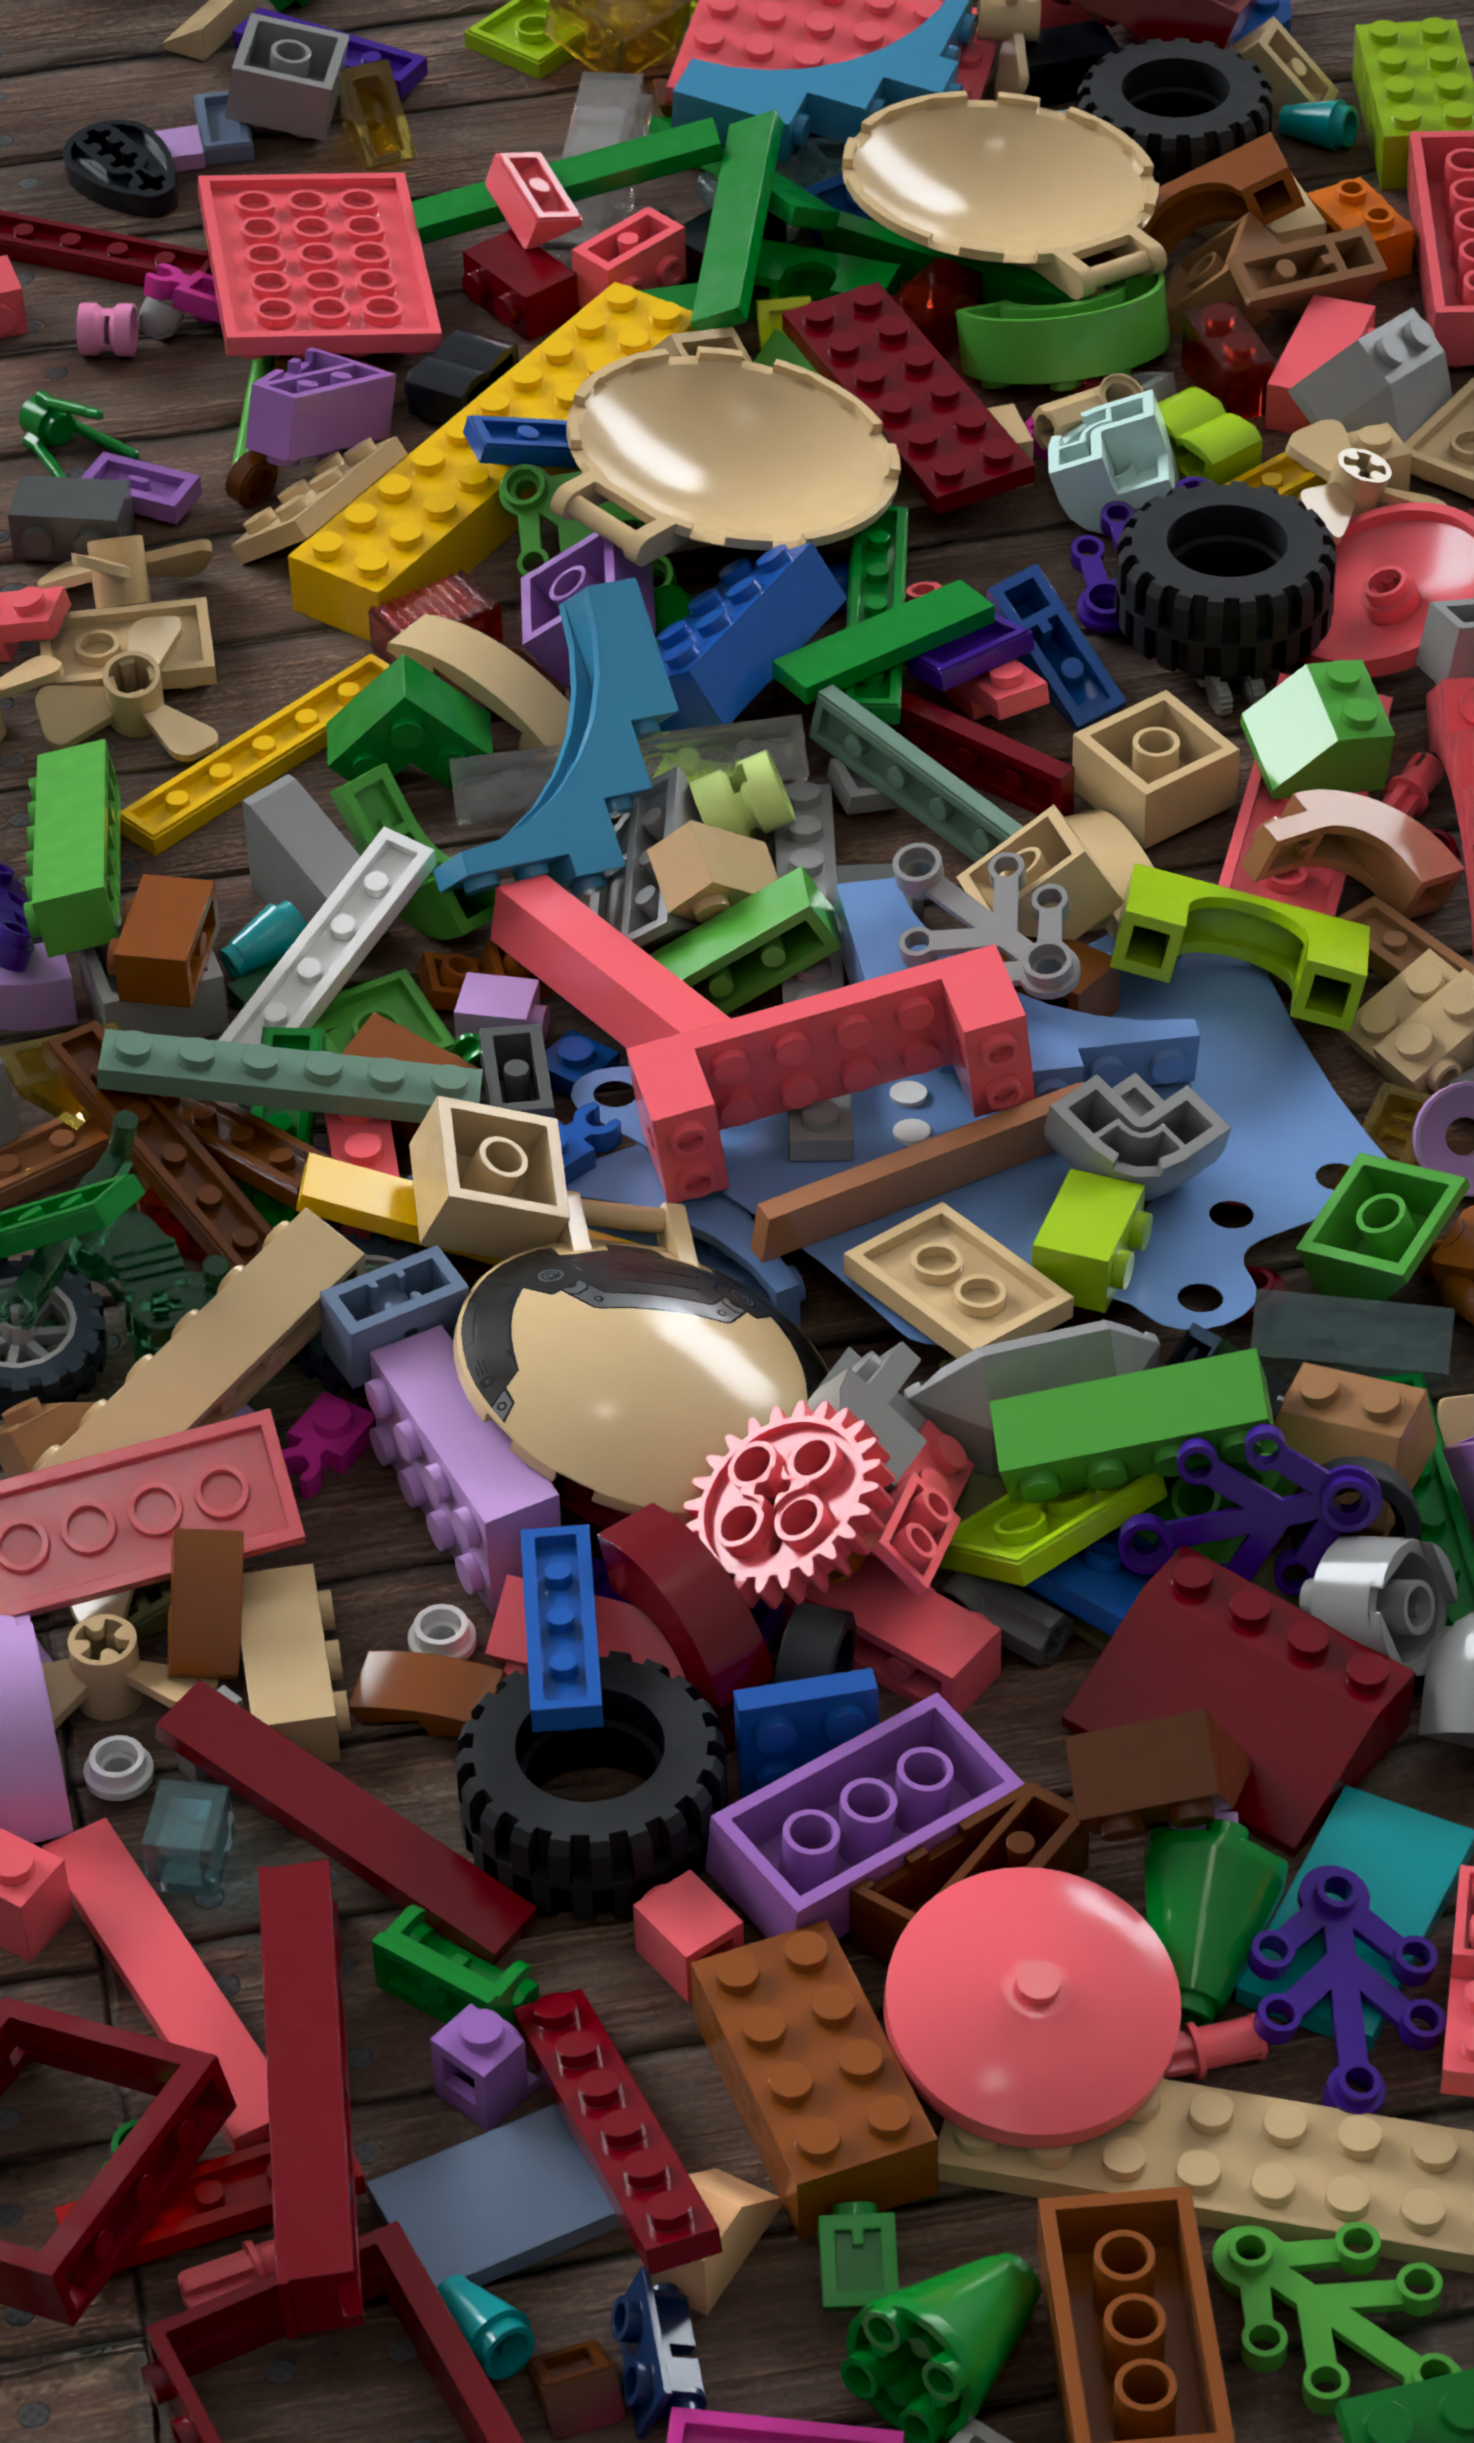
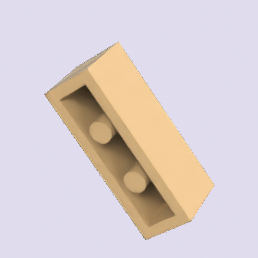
(290, 1661)

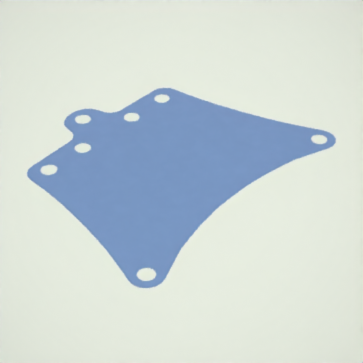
(1247, 1070)

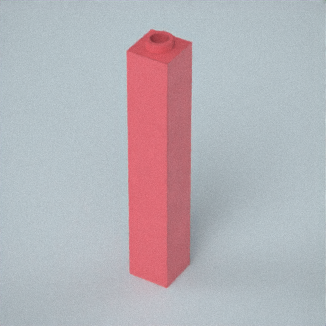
(594, 964)

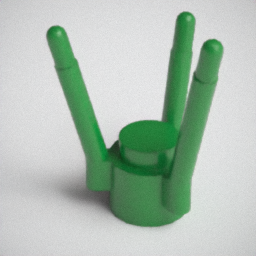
(51, 423)

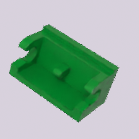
(442, 1976)

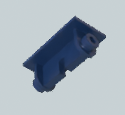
(650, 2327)

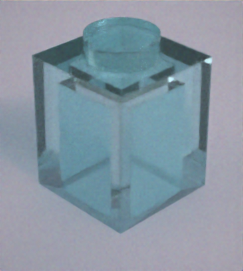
(188, 1837)

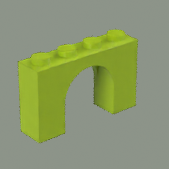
(1310, 951)

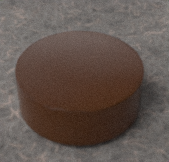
(251, 479)

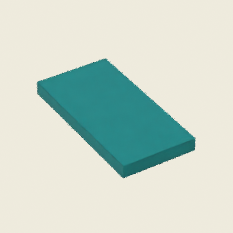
(1410, 1872)

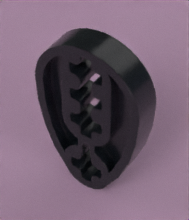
(141, 186)

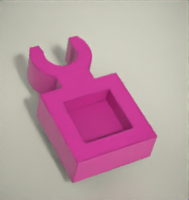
(189, 292)
(325, 1437)

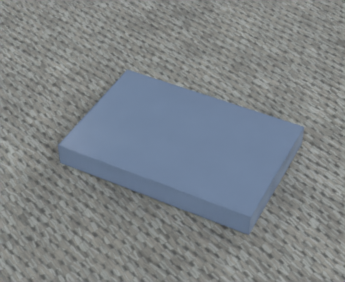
(497, 2200)

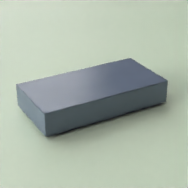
(221, 138)

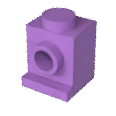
(490, 2052)

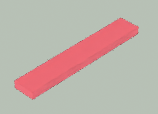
(163, 1970)

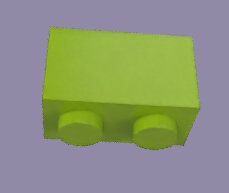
(1093, 1237)

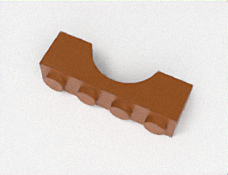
(1240, 182)

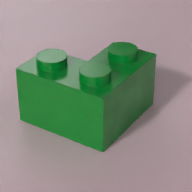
(404, 720)

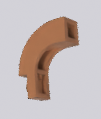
(1362, 839)

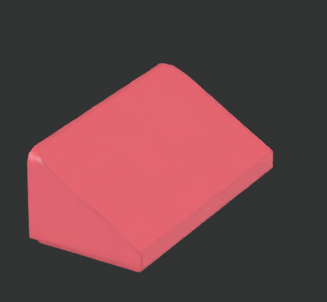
(531, 198)

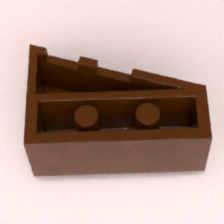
(1015, 1831)

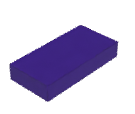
(972, 654)

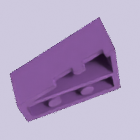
(318, 407)

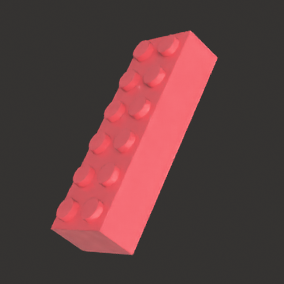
(1443, 219)

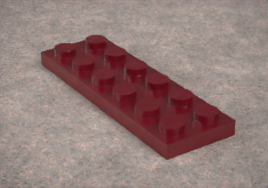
(941, 429)

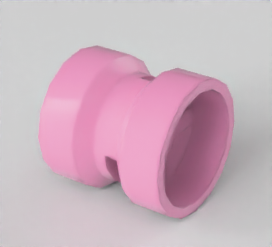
(107, 329)

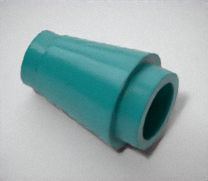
(1320, 123)
(263, 939)
(489, 2326)

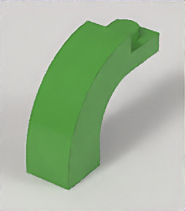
(377, 802)

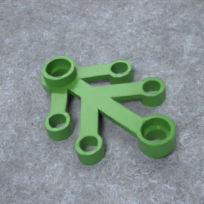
(570, 532)
(1325, 2308)

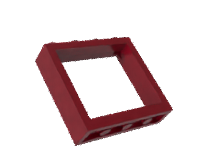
(139, 2175)
(254, 2318)

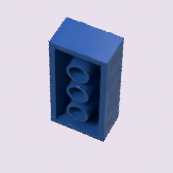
(735, 630)

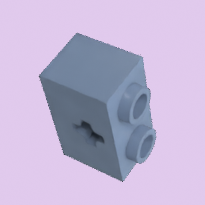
(389, 1307)

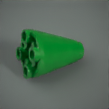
(1206, 1904)
(940, 2345)

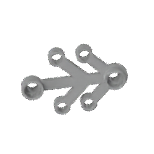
(986, 928)

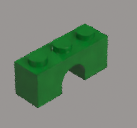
(805, 271)

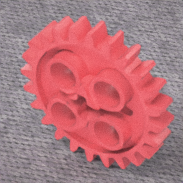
(792, 1501)

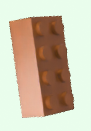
(813, 2076)
(1131, 2319)

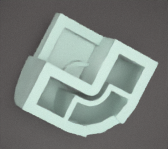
(1111, 457)

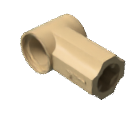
(1064, 414)

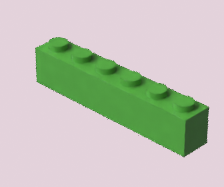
(74, 849)

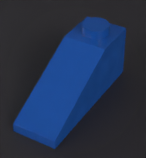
(1062, 655)

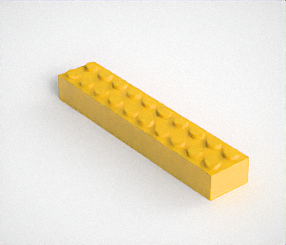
(440, 503)

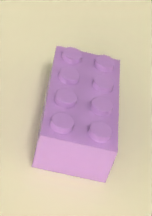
(455, 1463)

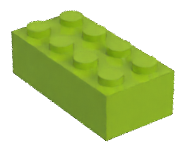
(1410, 82)

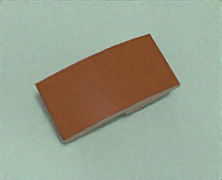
(444, 974)
(205, 1604)
(421, 1688)

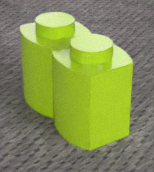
(1207, 438)

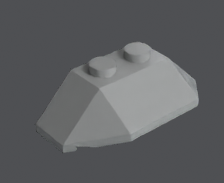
(1383, 377)
(632, 894)
(961, 1391)

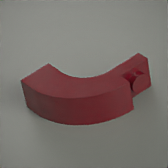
(692, 1602)

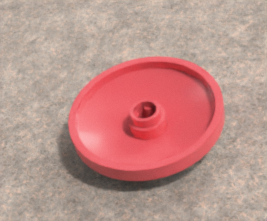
(1388, 575)
(1032, 2007)

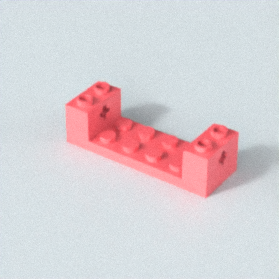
(825, 1048)

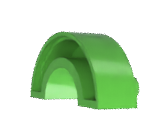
(1065, 341)

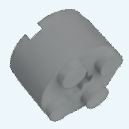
(1384, 1595)

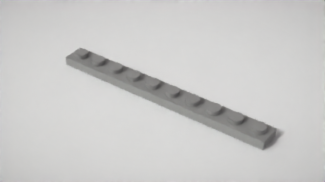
(826, 1126)

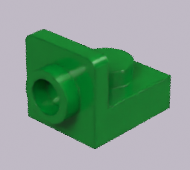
(856, 2256)

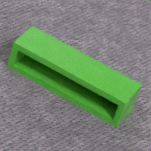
(1129, 1425)

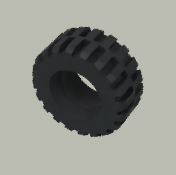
(1179, 101)
(1225, 580)
(599, 1852)

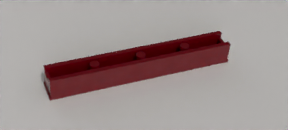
(309, 2101)

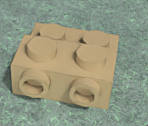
(1419, 1026)

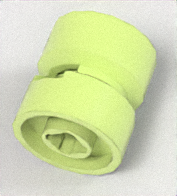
(745, 798)

